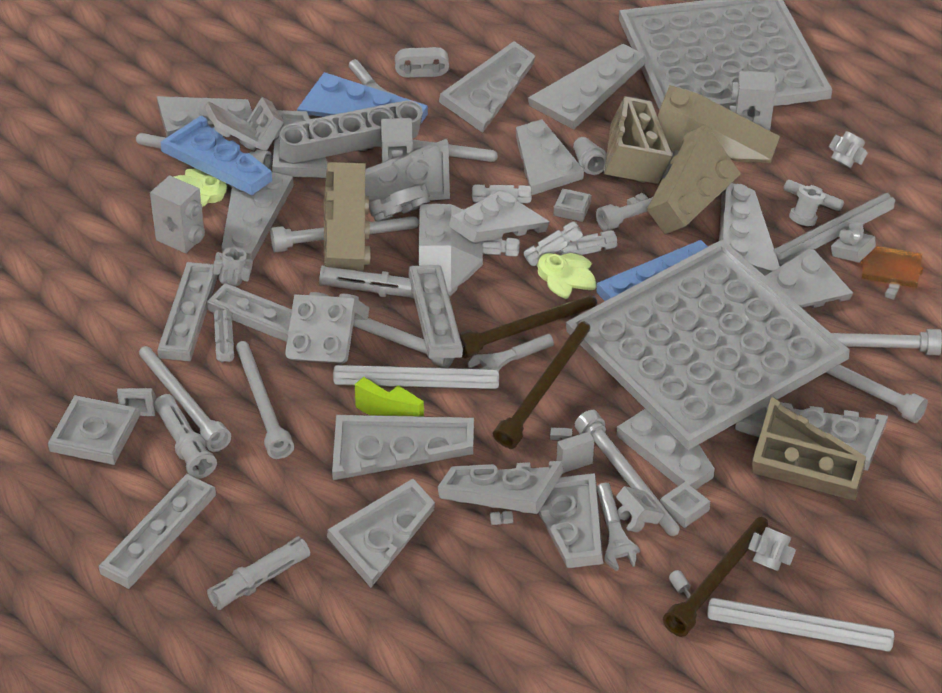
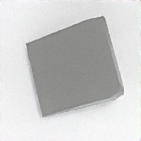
(140, 398)

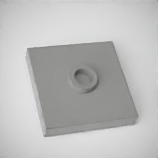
(94, 429)

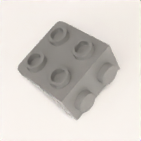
(257, 132)
(323, 327)

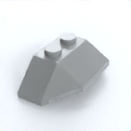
(446, 247)

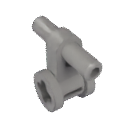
(809, 199)

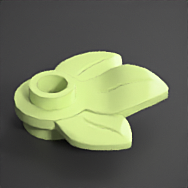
(211, 188)
(566, 273)

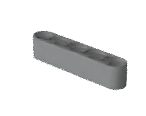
(304, 139)

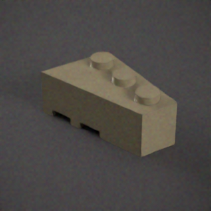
(637, 143)
(693, 182)
(345, 217)
(805, 455)

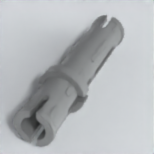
(329, 277)
(247, 579)

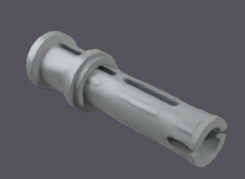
(189, 444)

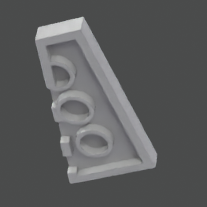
(253, 215)
(745, 228)

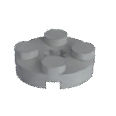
(401, 201)

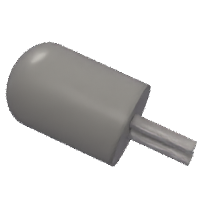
(680, 582)

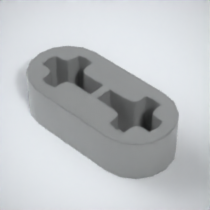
(421, 62)

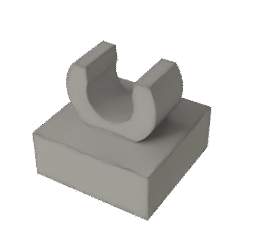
(853, 244)
(640, 506)

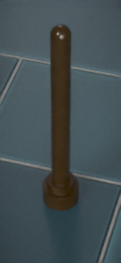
(474, 341)
(509, 431)
(682, 616)

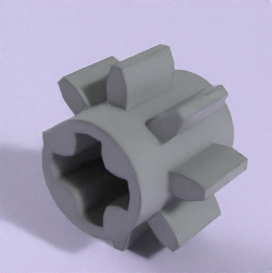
(848, 149)
(232, 266)
(772, 548)

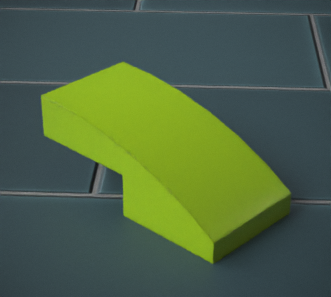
(378, 402)

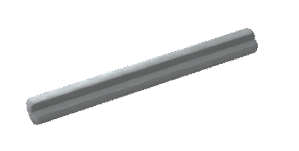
(831, 229)
(418, 376)
(801, 624)

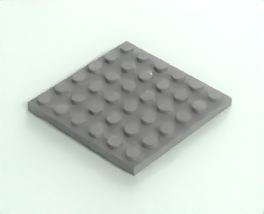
(710, 40)
(707, 343)

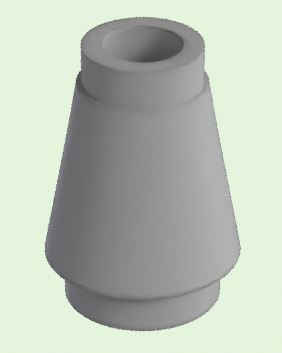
(590, 156)

